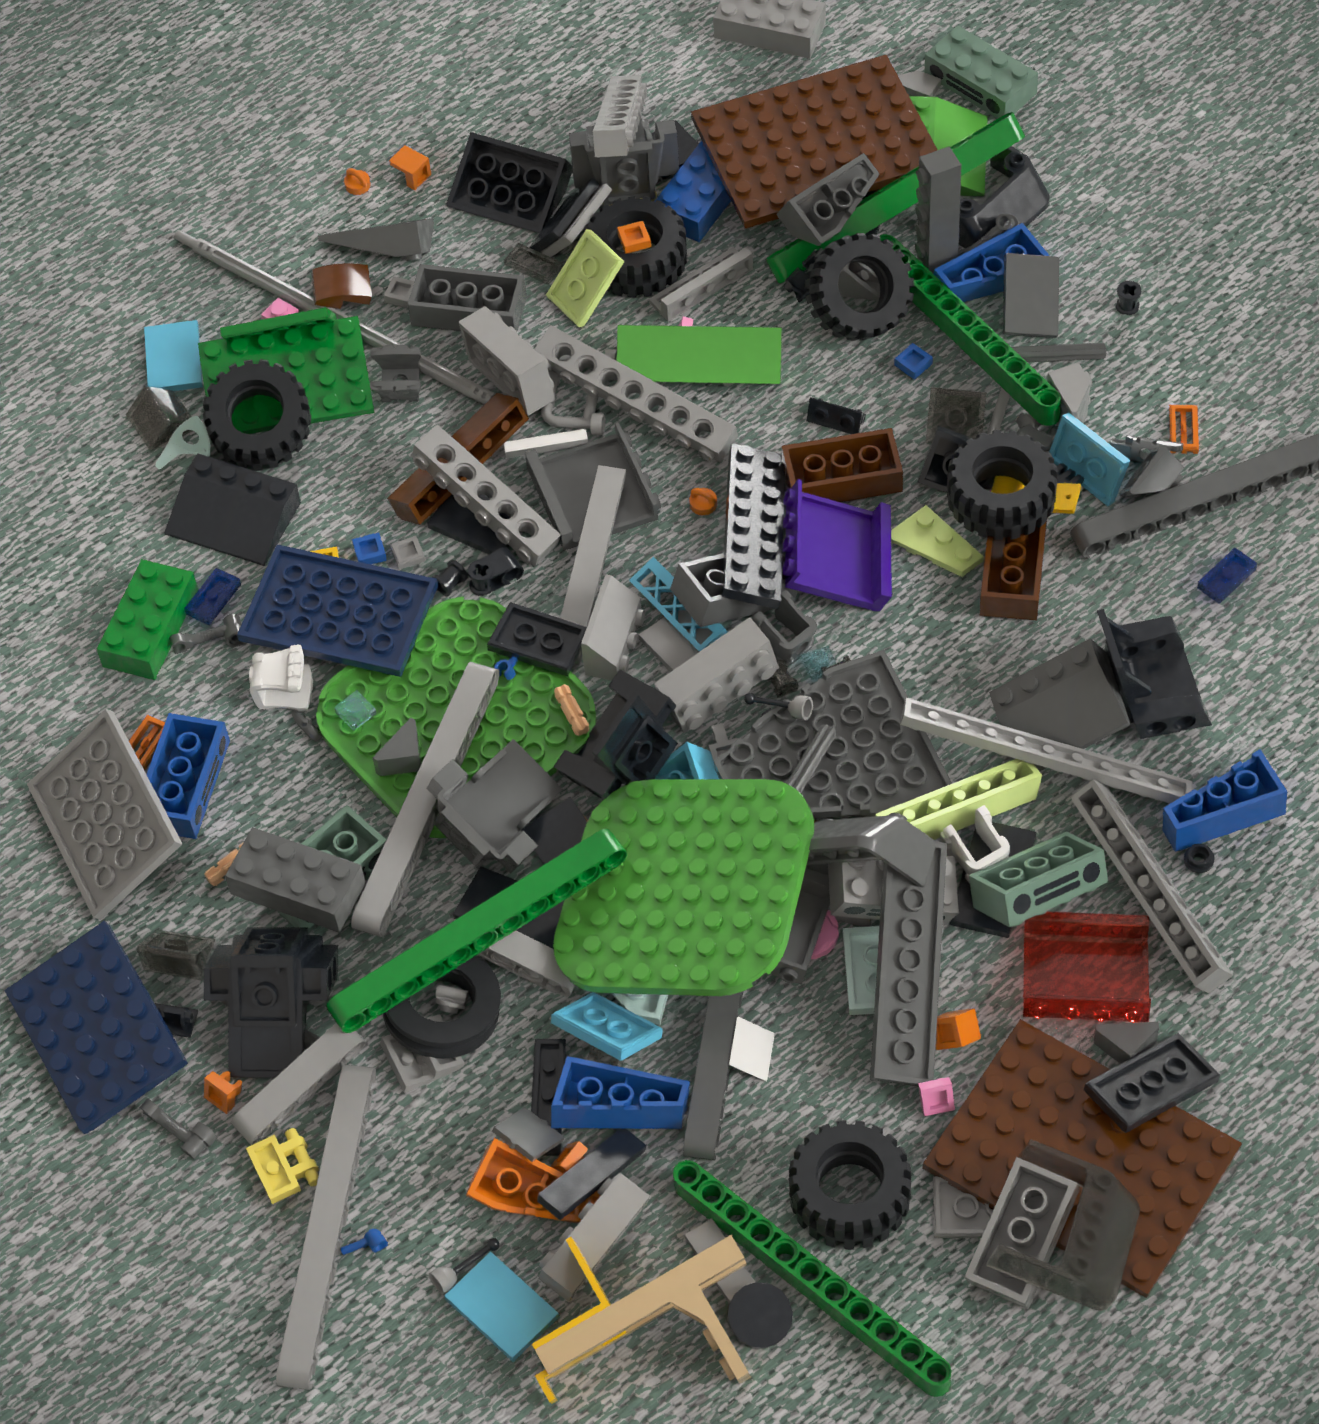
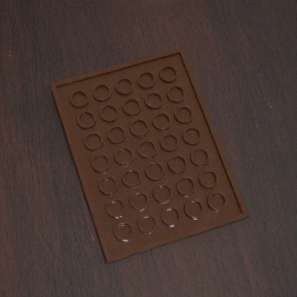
(804, 130)
(1039, 1095)

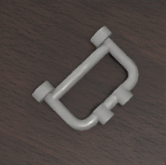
(590, 419)

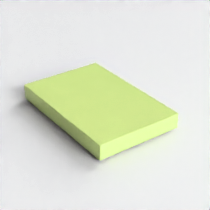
(584, 278)

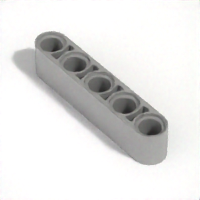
(297, 1083)

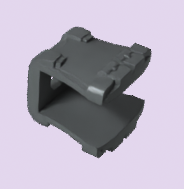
(396, 363)
(791, 617)

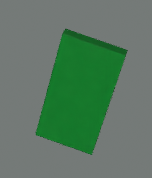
(283, 322)

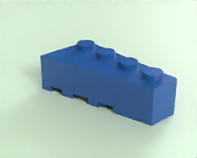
(982, 268)

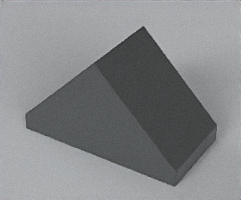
(400, 753)
(1125, 1040)

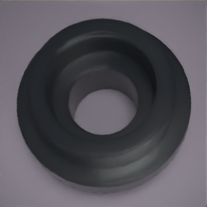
(1202, 851)

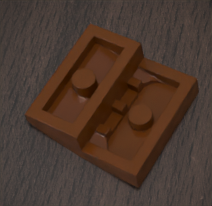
(341, 283)

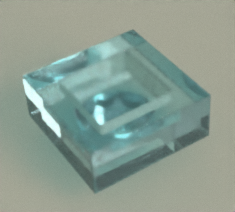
(815, 660)
(355, 710)

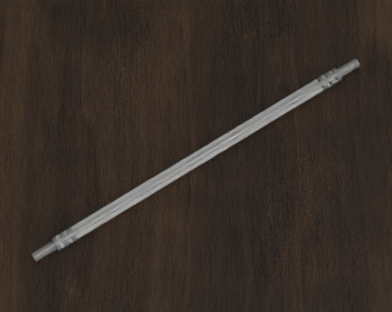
(306, 302)

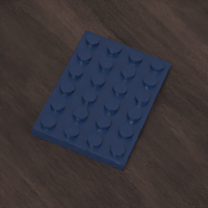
(338, 610)
(95, 1027)

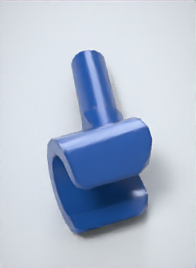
(508, 666)
(372, 1238)

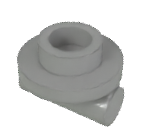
(451, 998)

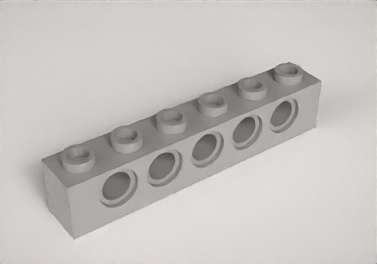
(523, 518)

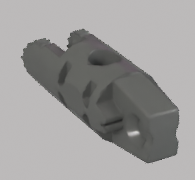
(1132, 447)

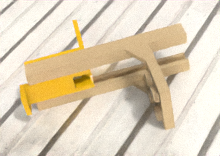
(608, 1323)

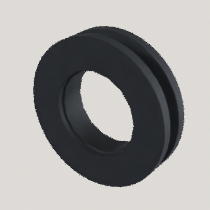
(456, 1036)

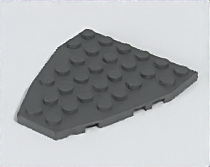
(870, 760)

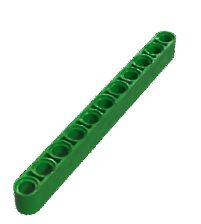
(902, 193)
(981, 342)
(476, 931)
(817, 1289)

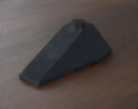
(941, 451)

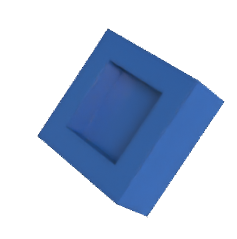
(913, 361)
(369, 549)

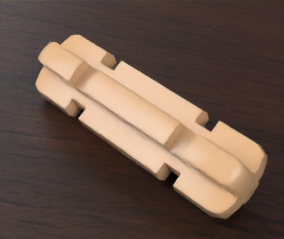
(571, 710)
(215, 874)

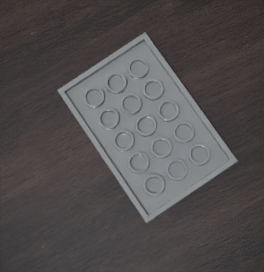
(104, 814)

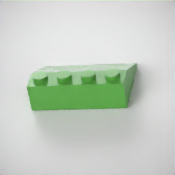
(949, 125)

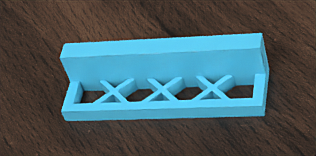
(666, 578)

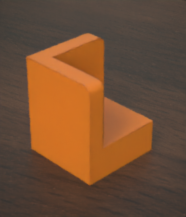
(413, 165)
(957, 1029)

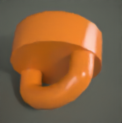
(356, 181)
(703, 501)

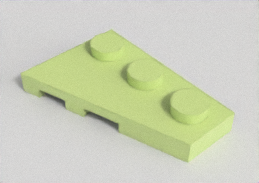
(934, 539)

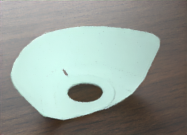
(177, 446)

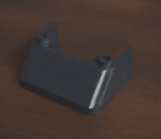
(1020, 196)

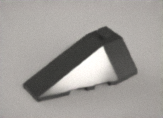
(827, 205)
(396, 240)

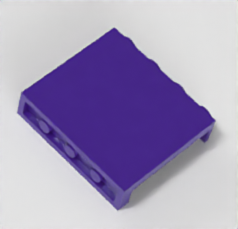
(837, 549)

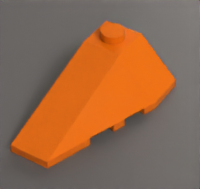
(512, 1183)

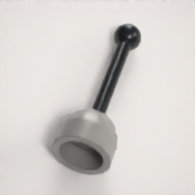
(799, 706)
(445, 1278)

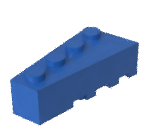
(1226, 804)
(617, 1097)

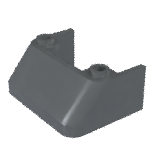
(869, 839)

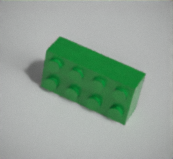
(146, 618)

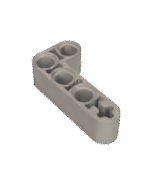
(530, 961)

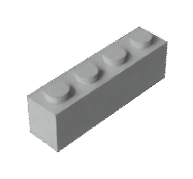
(595, 1234)

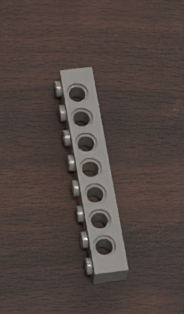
(619, 116)
(714, 446)
(1151, 887)

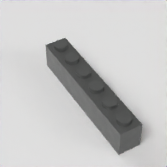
(938, 208)

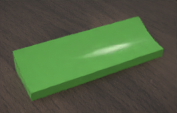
(702, 353)

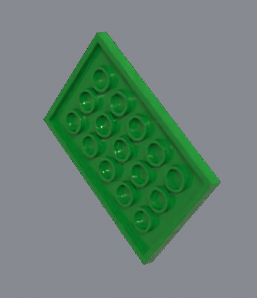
(322, 357)

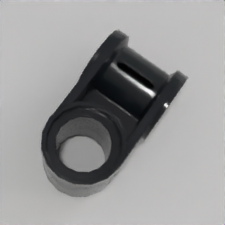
(494, 569)

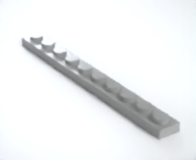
(1043, 752)

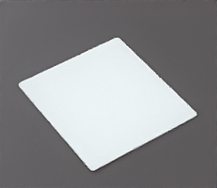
(751, 1049)

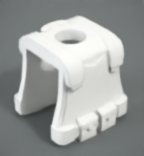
(281, 680)
(955, 847)

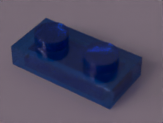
(1227, 575)
(212, 596)

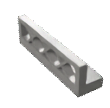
(699, 286)

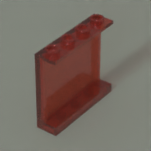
(1086, 967)

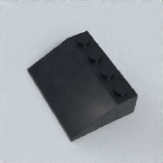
(509, 183)
(232, 509)

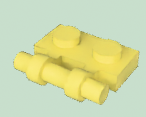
(274, 1170)

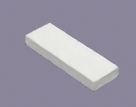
(545, 443)

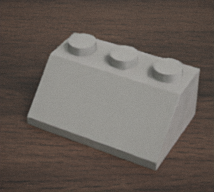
(611, 630)

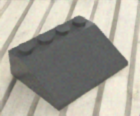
(1065, 699)

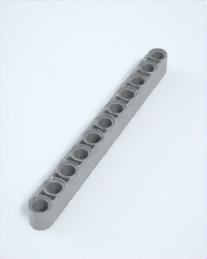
(420, 807)
(323, 1234)

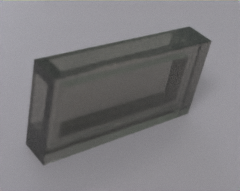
(533, 263)

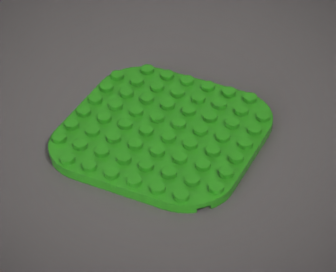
(447, 641)
(701, 888)

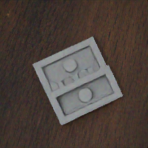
(410, 1067)

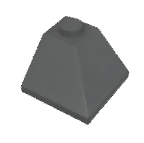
(1155, 474)

